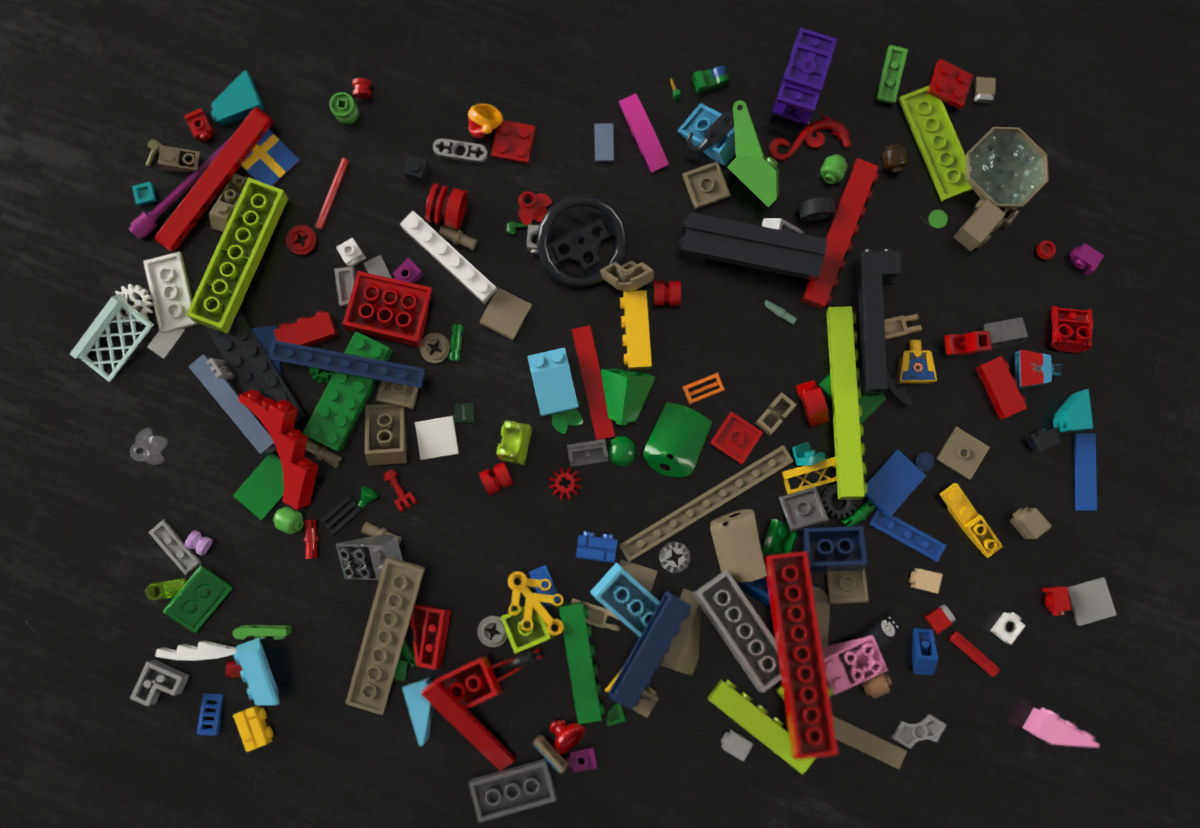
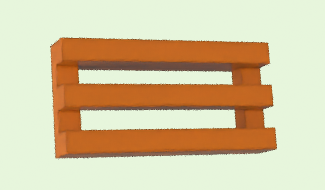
(688, 394)

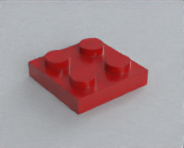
(950, 84)
(513, 141)
(736, 438)

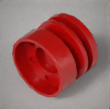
(441, 204)

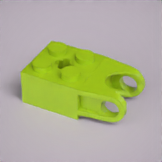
(514, 442)

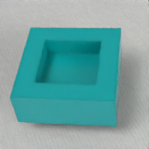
(144, 193)

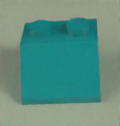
(1074, 413)

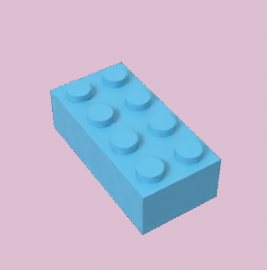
(626, 598)

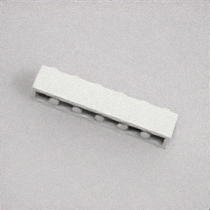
(448, 257)

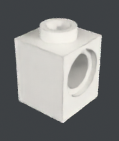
(351, 252)
(1000, 631)

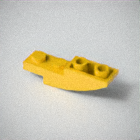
(970, 521)

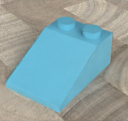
(552, 381)
(419, 709)

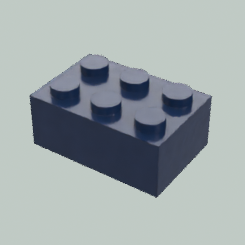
(835, 548)

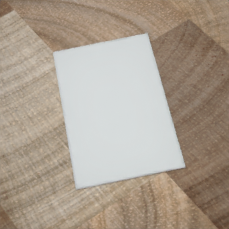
(164, 342)

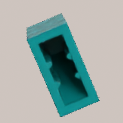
(236, 100)

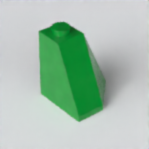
(625, 393)

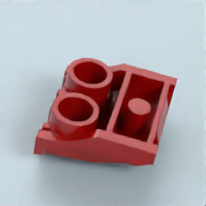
(1071, 329)

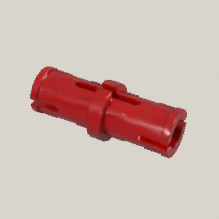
(310, 539)

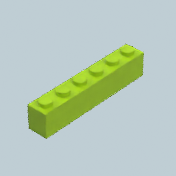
(756, 722)

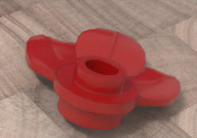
(535, 210)

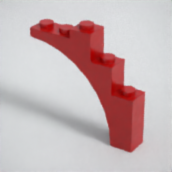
(279, 420)

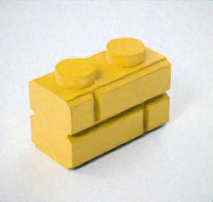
(253, 727)

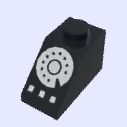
(882, 630)

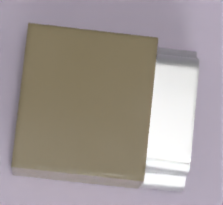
(984, 89)

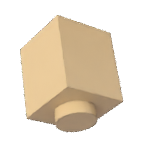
(925, 580)

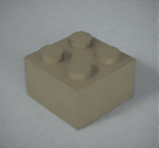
(980, 226)

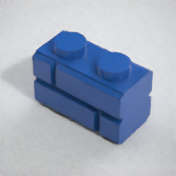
(596, 547)

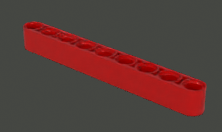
(214, 179)

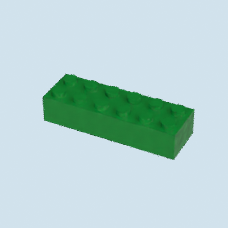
(345, 397)

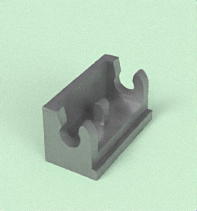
(1006, 332)
(587, 453)

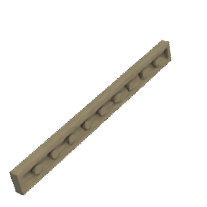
(706, 503)

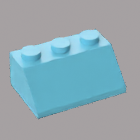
(257, 673)

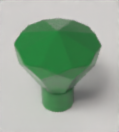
(367, 496)

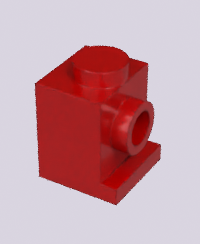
(198, 118)
(1057, 599)

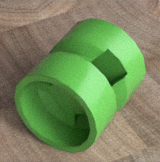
(344, 108)

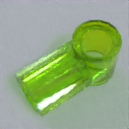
(168, 589)

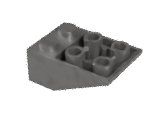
(366, 556)

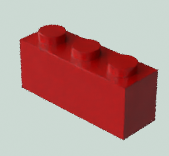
(308, 330)
(1001, 387)

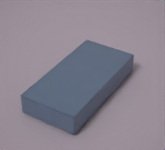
(604, 143)

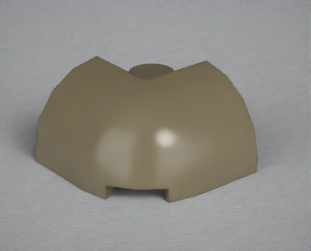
(627, 276)

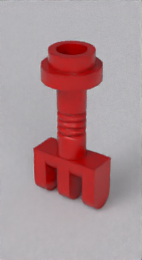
(403, 498)

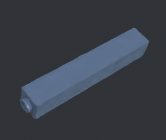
(228, 398)

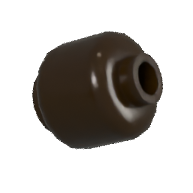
(894, 158)

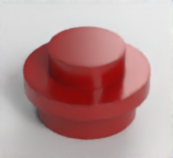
(1046, 250)

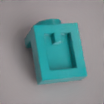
(805, 456)

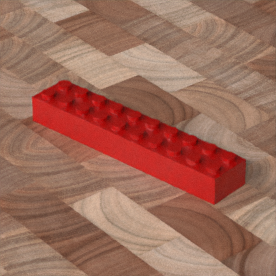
(800, 656)

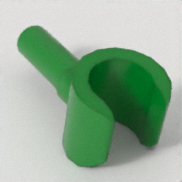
(511, 227)

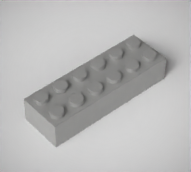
(741, 629)

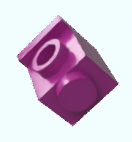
(1086, 258)
(414, 272)
(587, 753)

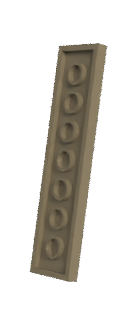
(385, 635)

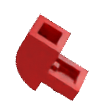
(968, 343)
(813, 403)

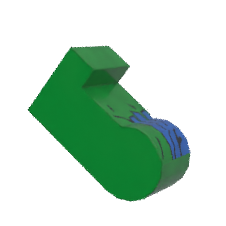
(710, 79)

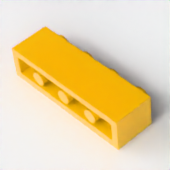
(637, 330)

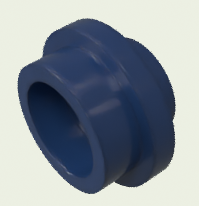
(925, 461)

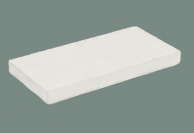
(169, 291)

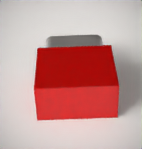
(940, 619)

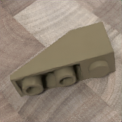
(226, 202)

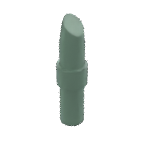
(780, 312)

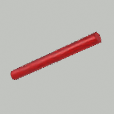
(332, 193)

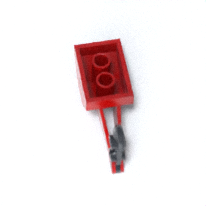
(477, 680)

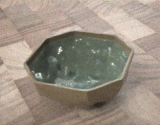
(1006, 167)

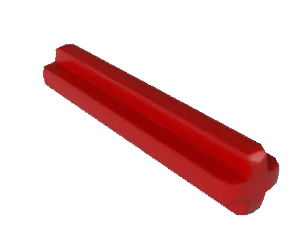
(976, 655)

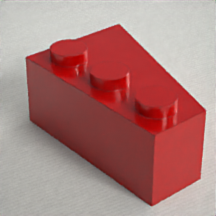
(430, 635)

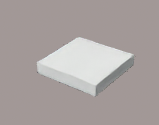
(436, 438)

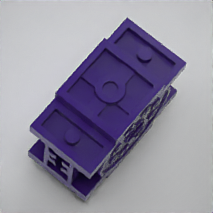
(804, 76)

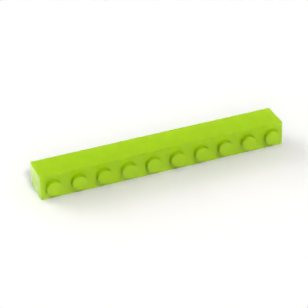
(845, 403)

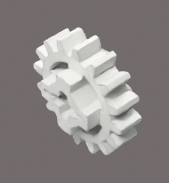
(141, 306)

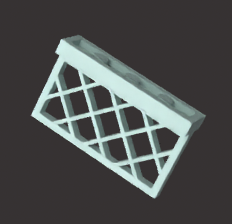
(100, 325)

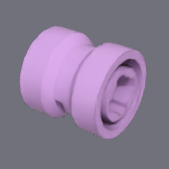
(198, 542)

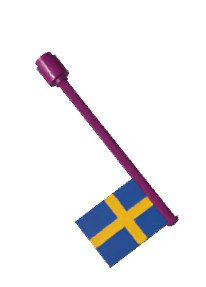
(266, 163)

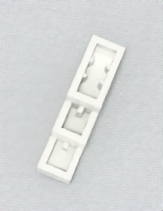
(204, 651)

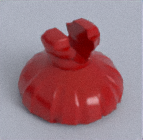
(567, 735)

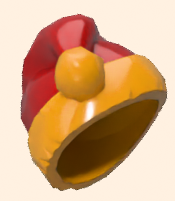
(483, 119)

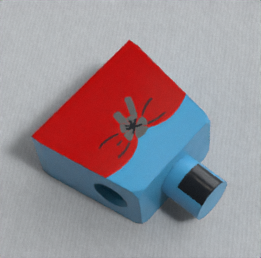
(1034, 369)

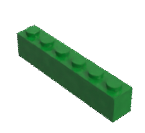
(580, 662)

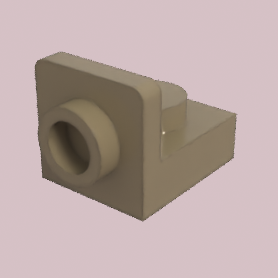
(647, 701)

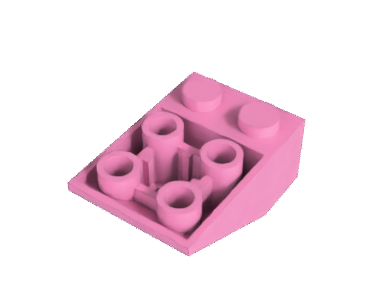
(852, 663)
(1056, 731)

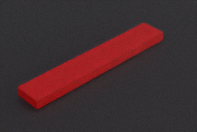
(592, 382)
(468, 725)

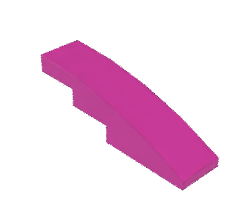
(643, 132)

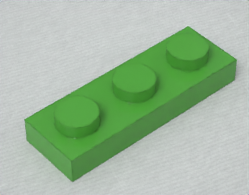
(891, 74)

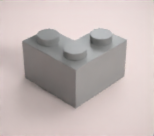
(158, 678)

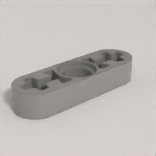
(446, 153)

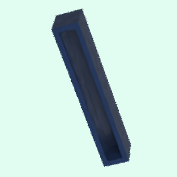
(649, 650)

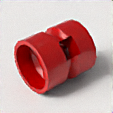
(667, 293)
(496, 478)

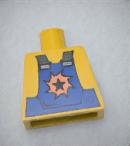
(916, 365)

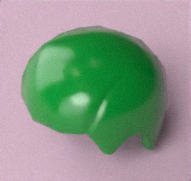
(621, 451)

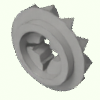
(666, 552)
(484, 635)

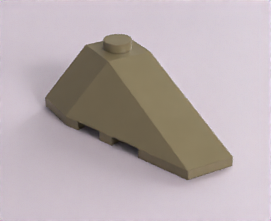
(685, 646)

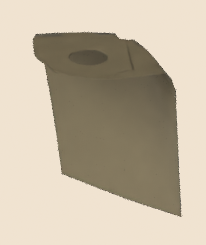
(738, 546)

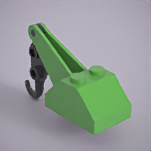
(751, 164)

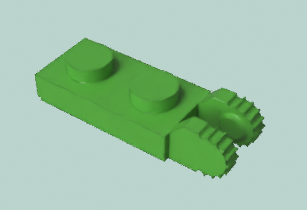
(262, 631)

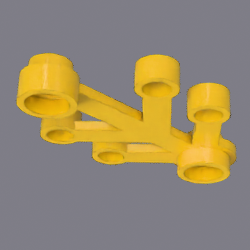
(533, 601)

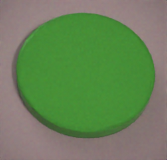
(937, 219)

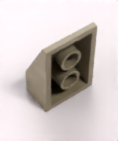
(385, 434)

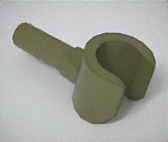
(154, 145)

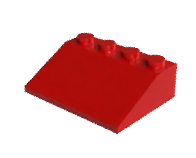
(388, 309)

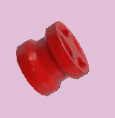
(361, 88)

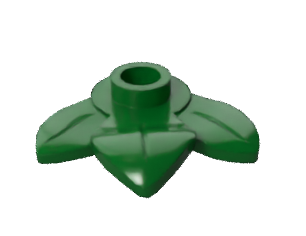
(562, 419)

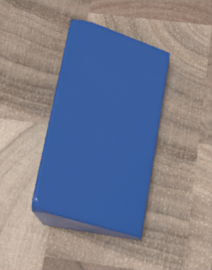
(543, 573)
(756, 589)

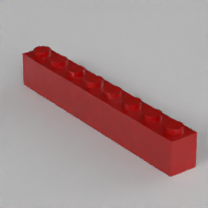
(841, 230)

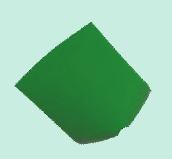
(677, 433)

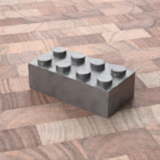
(512, 790)

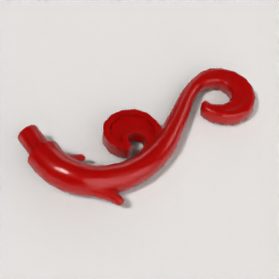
(837, 128)

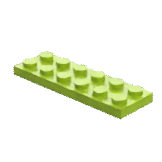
(936, 142)

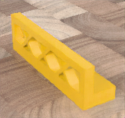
(805, 470)

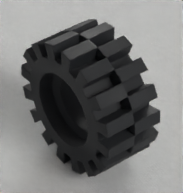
(831, 510)

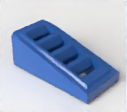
(202, 730)

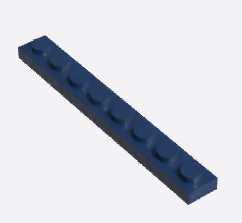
(347, 364)

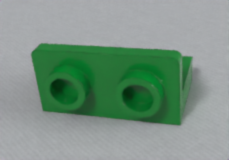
(779, 539)

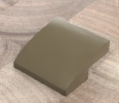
(505, 314)

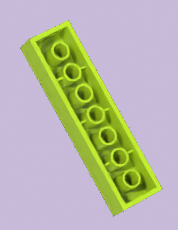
(237, 255)

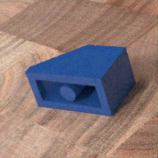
(924, 652)

